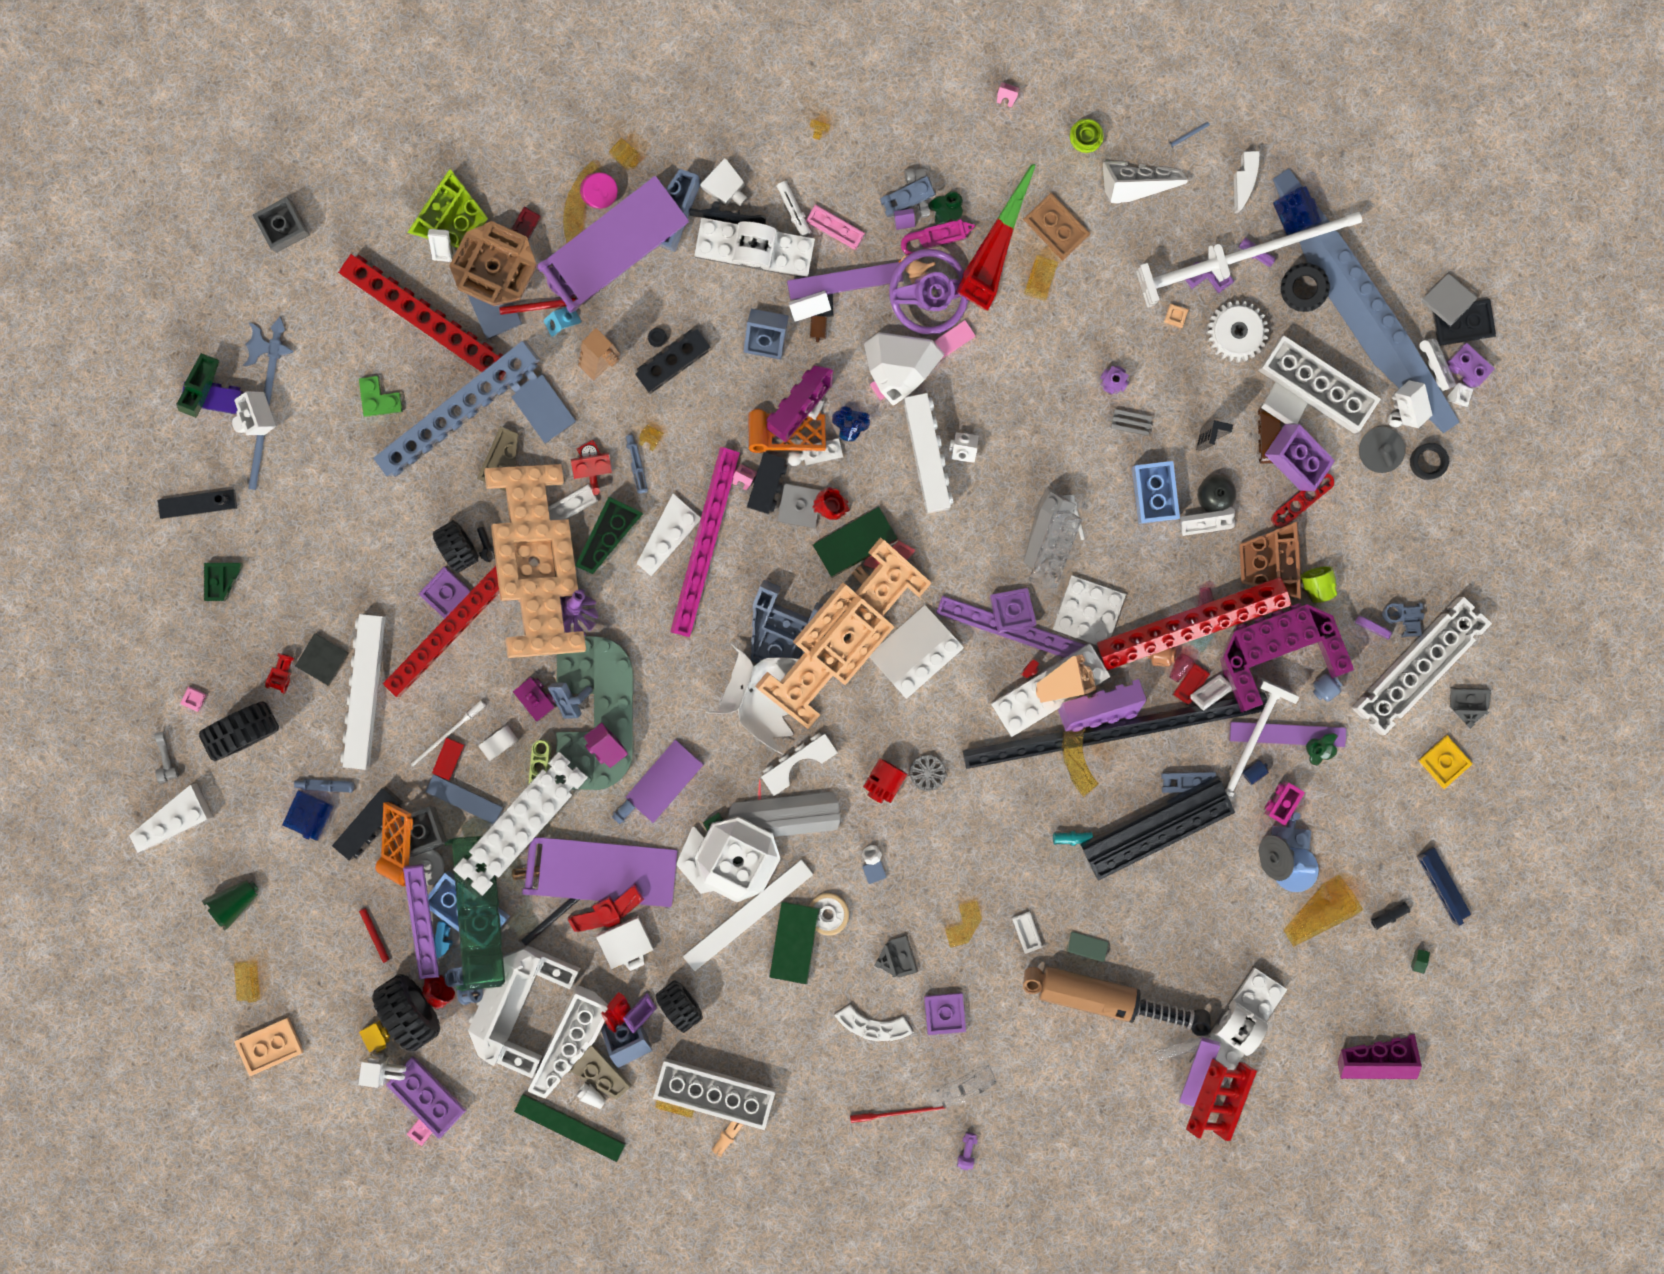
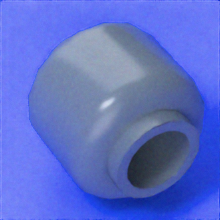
(1327, 687)

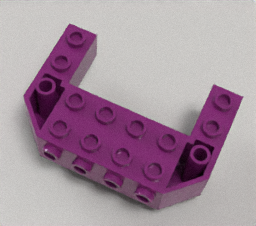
(1275, 638)

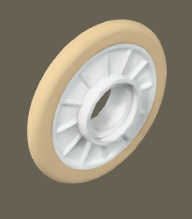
(839, 909)

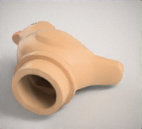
(917, 268)

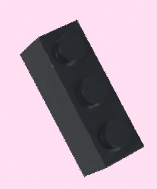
(767, 483)

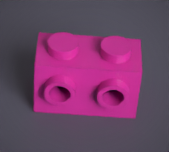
(1284, 802)

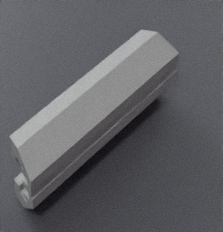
(791, 814)

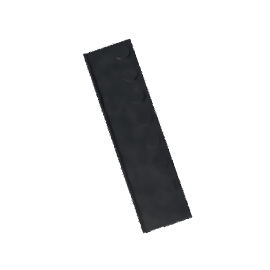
(1157, 828)

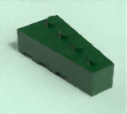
(608, 531)

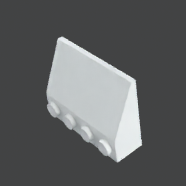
(915, 651)

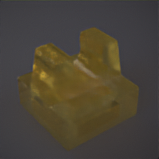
(819, 128)
(650, 436)

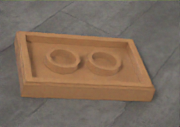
(1056, 226)

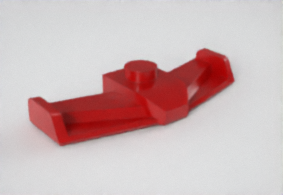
(606, 911)

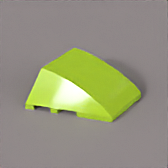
(450, 210)

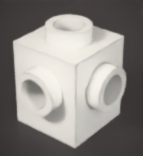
(964, 447)

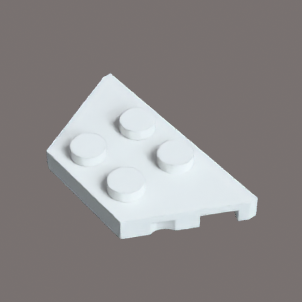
(687, 861)

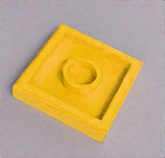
(1445, 761)

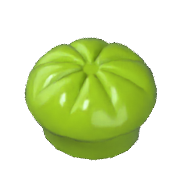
(1086, 135)

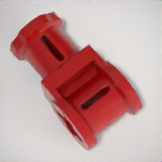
(280, 674)

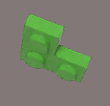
(373, 402)

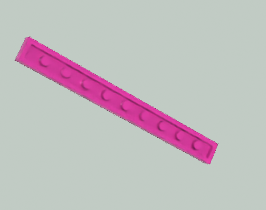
(704, 542)

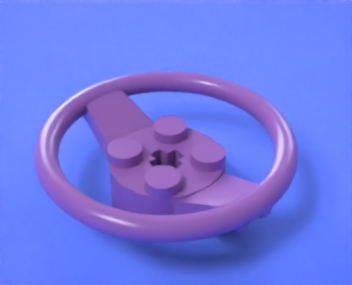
(920, 291)

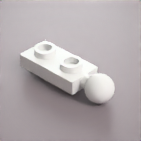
(832, 452)

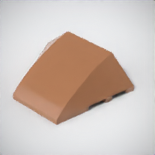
(1273, 557)

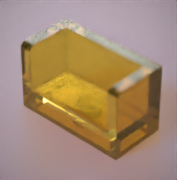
(1040, 278)

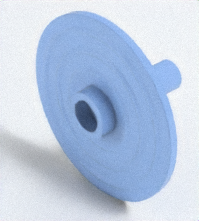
(1304, 872)

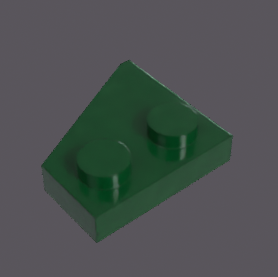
(219, 580)

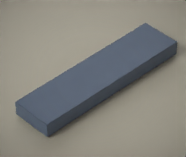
(464, 799)

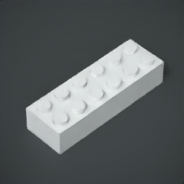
(1319, 384)
(927, 454)
(1022, 706)
(714, 1093)

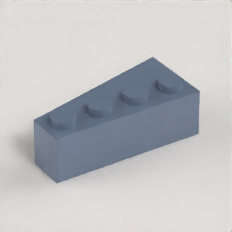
(683, 191)

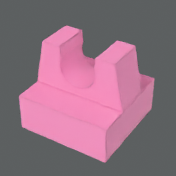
(1009, 92)
(744, 475)

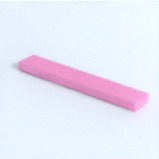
(947, 343)

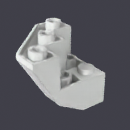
(900, 363)

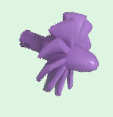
(573, 611)

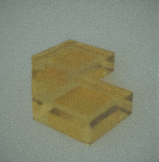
(963, 933)

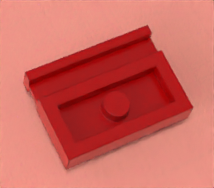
(616, 1012)

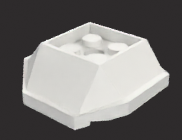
(732, 839)

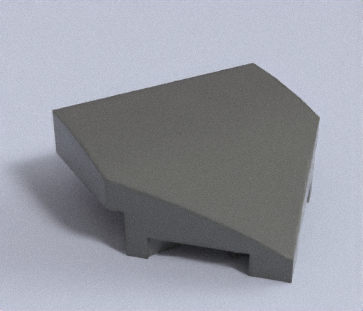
(1470, 703)
(897, 958)

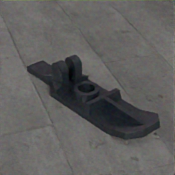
(726, 216)

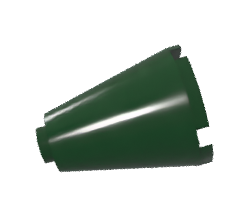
(231, 902)

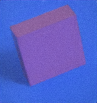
(904, 219)

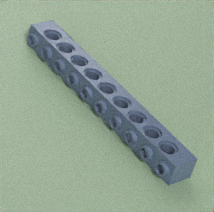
(386, 458)

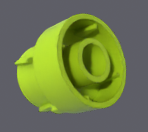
(1320, 584)

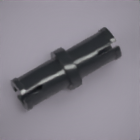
(1390, 915)

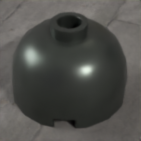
(1208, 493)

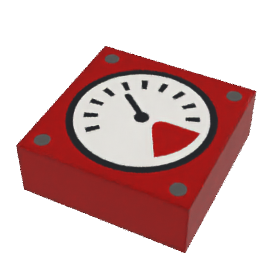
(588, 449)

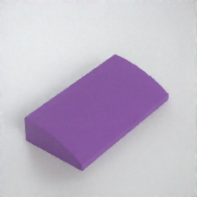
(664, 781)

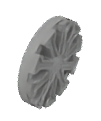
(927, 772)

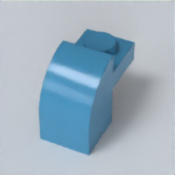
(441, 944)

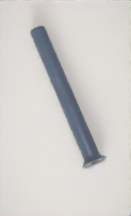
(1189, 134)

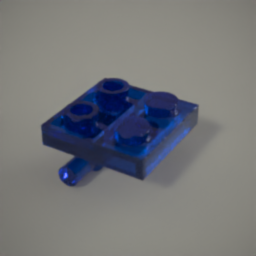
(1297, 210)
(308, 815)

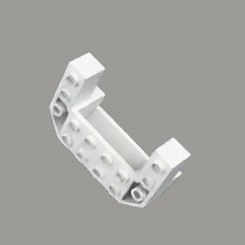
(501, 1007)

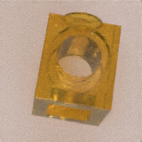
(625, 154)

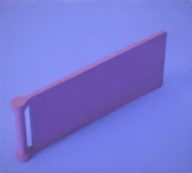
(614, 242)
(601, 871)

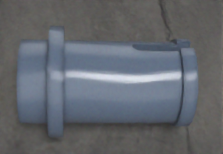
(623, 812)

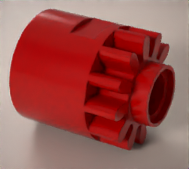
(884, 781)

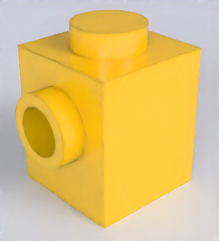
(375, 1036)

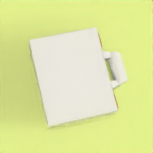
(625, 943)

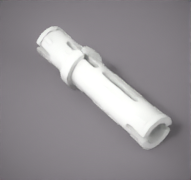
(784, 189)

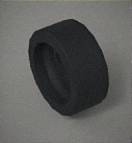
(1444, 461)

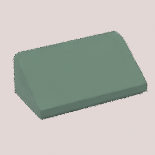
(1087, 946)

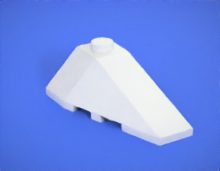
(1133, 183)

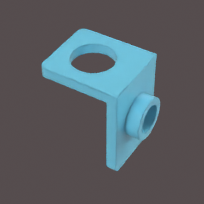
(562, 319)

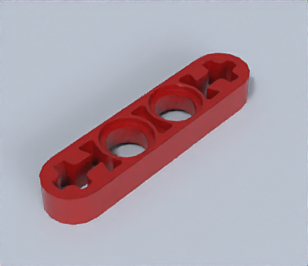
(1303, 501)

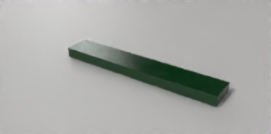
(569, 1127)

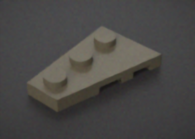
(502, 452)
(600, 1072)

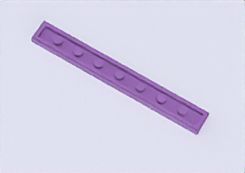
(986, 621)

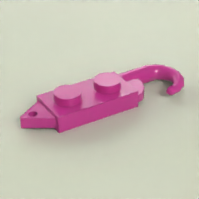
(938, 235)

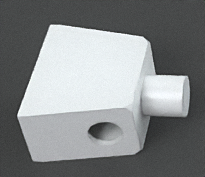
(725, 184)

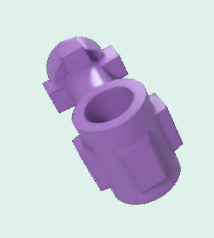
(966, 1161)

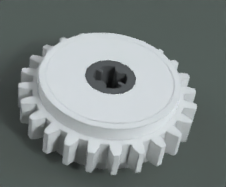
(1250, 336)

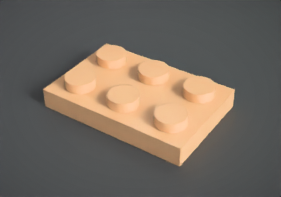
(269, 1046)

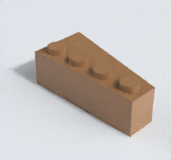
(597, 354)

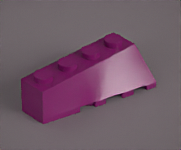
(800, 402)
(1382, 1060)

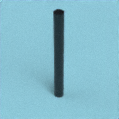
(548, 921)

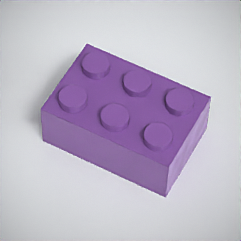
(1299, 457)

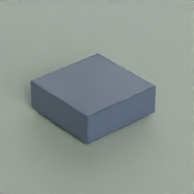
(874, 872)

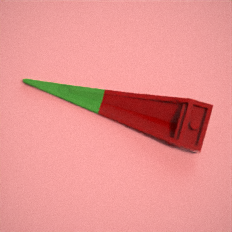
(985, 269)

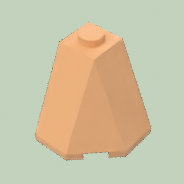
(1067, 681)

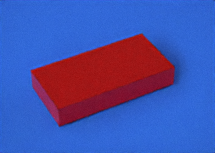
(1190, 683)
(448, 758)

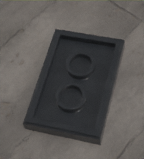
(1472, 325)

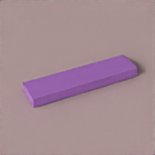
(1205, 1053)

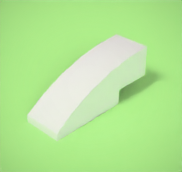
(1245, 179)

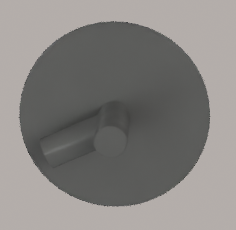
(1382, 450)
(1276, 857)

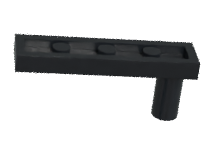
(197, 504)

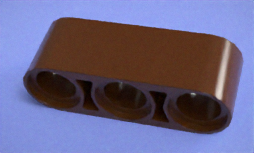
(1268, 429)

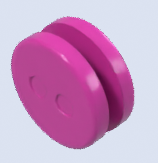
(598, 190)

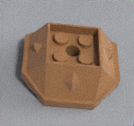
(493, 246)

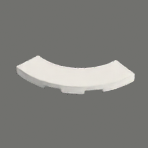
(872, 1029)

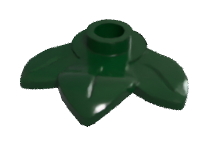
(946, 209)
(1321, 748)

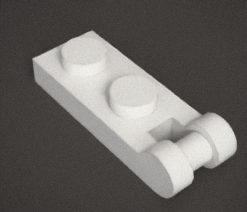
(1438, 363)
(1208, 522)

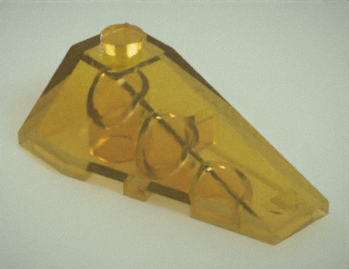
(1327, 908)

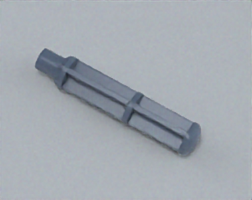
(636, 464)
(325, 785)

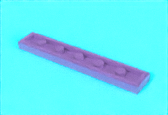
(842, 281)
(1285, 733)
(421, 921)

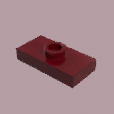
(526, 222)

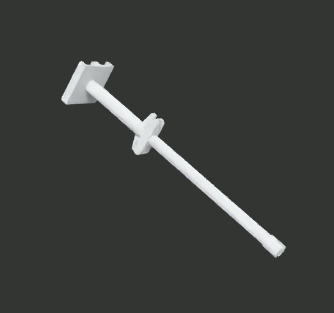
(1218, 262)

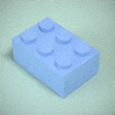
(1155, 492)

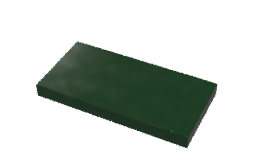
(853, 542)
(794, 942)

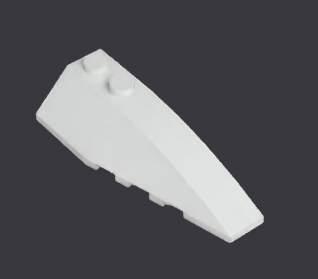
(570, 1040)

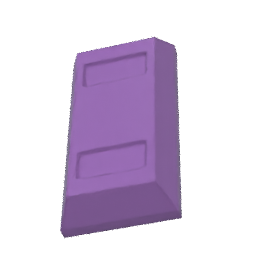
(639, 1013)

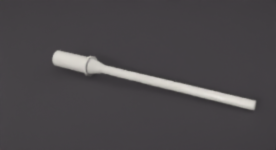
(468, 715)

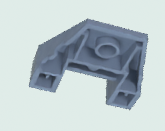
(775, 626)

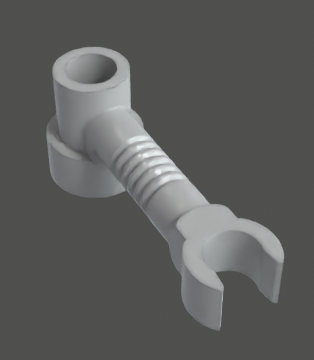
(912, 176)
(167, 772)

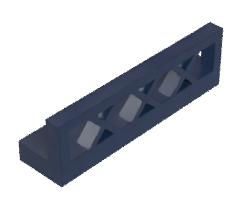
(1444, 886)

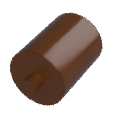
(818, 328)

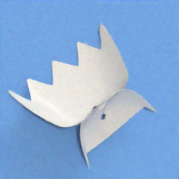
(756, 710)

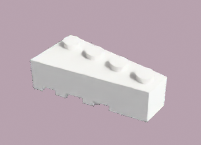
(177, 816)

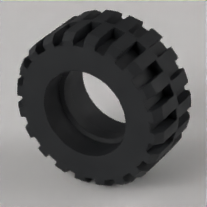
(238, 731)
(406, 1012)

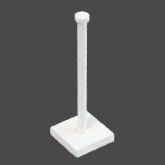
(1275, 692)

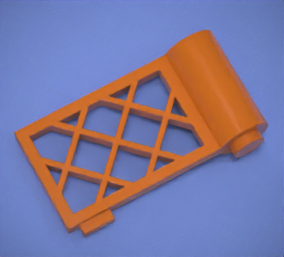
(761, 439)
(391, 864)

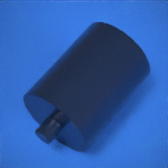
(1255, 772)

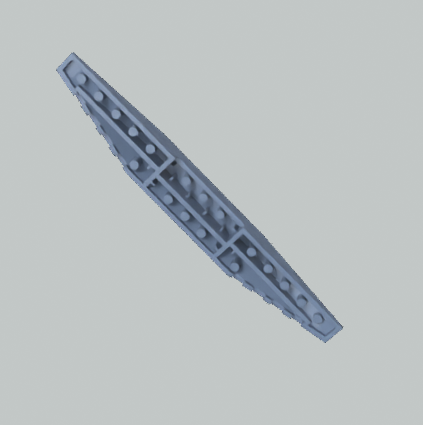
(1368, 313)

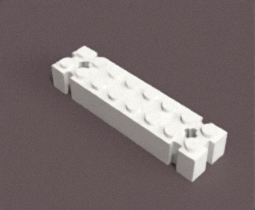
(1421, 665)
(520, 823)

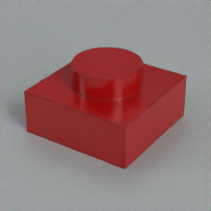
(1031, 669)

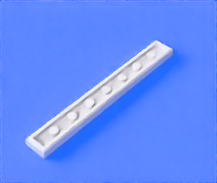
(748, 915)

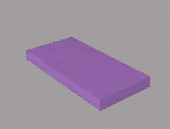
(427, 1098)

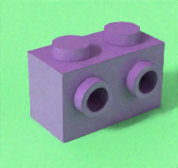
(1469, 365)

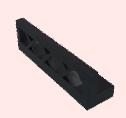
(1211, 432)

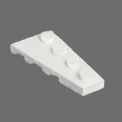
(668, 534)

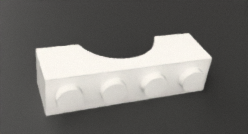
(778, 777)

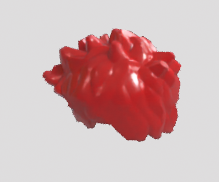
(830, 504)
(437, 992)

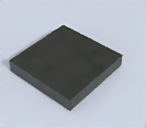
(321, 659)

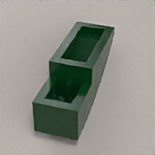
(197, 385)

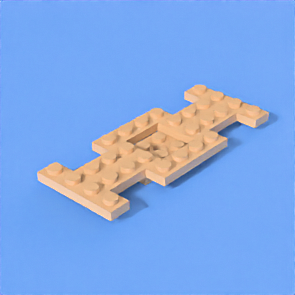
(531, 536)
(832, 654)

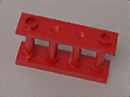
(1233, 1103)

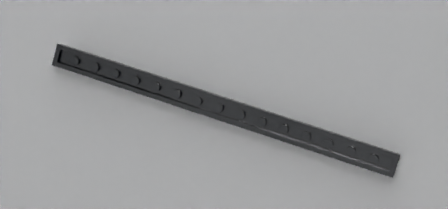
(1108, 732)

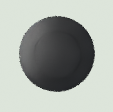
(657, 337)

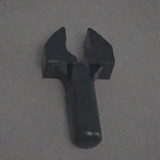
(486, 544)

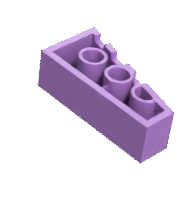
(1103, 707)

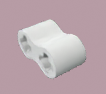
(498, 743)

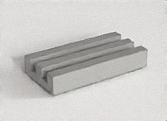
(1115, 419)

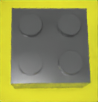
(281, 224)
(425, 832)

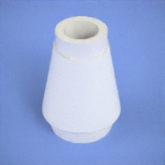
(591, 1096)

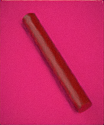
(374, 935)

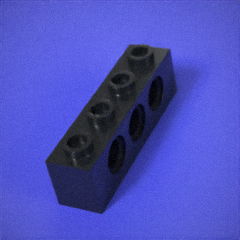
(700, 348)

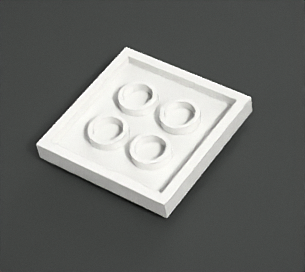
(1088, 611)

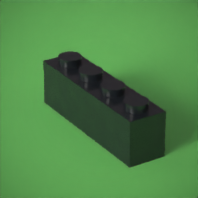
(365, 825)

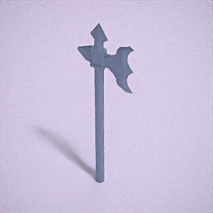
(257, 347)

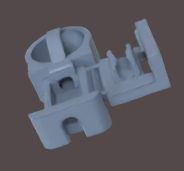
(1410, 618)

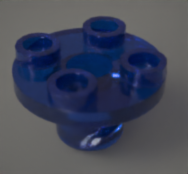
(850, 423)

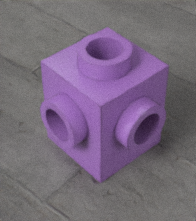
(1108, 383)

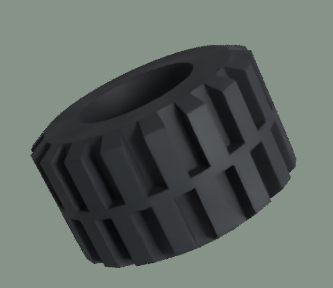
(1298, 271)
(455, 546)
(679, 1006)

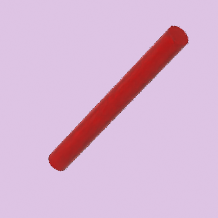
(533, 306)

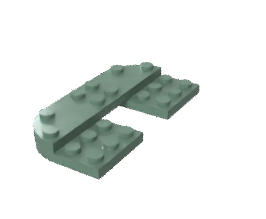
(611, 676)

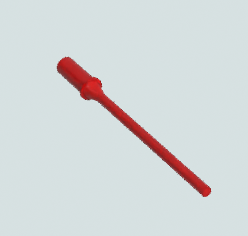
(871, 1116)

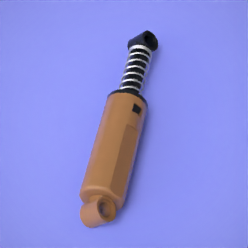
(1108, 999)

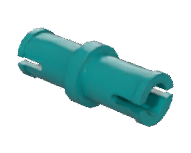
(1071, 838)

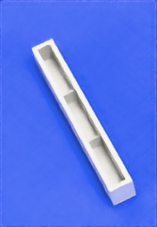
(364, 691)

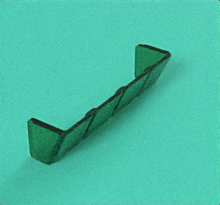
(477, 926)

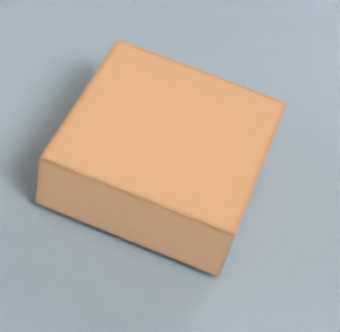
(1176, 315)

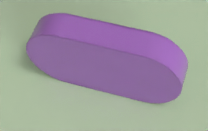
(1373, 627)

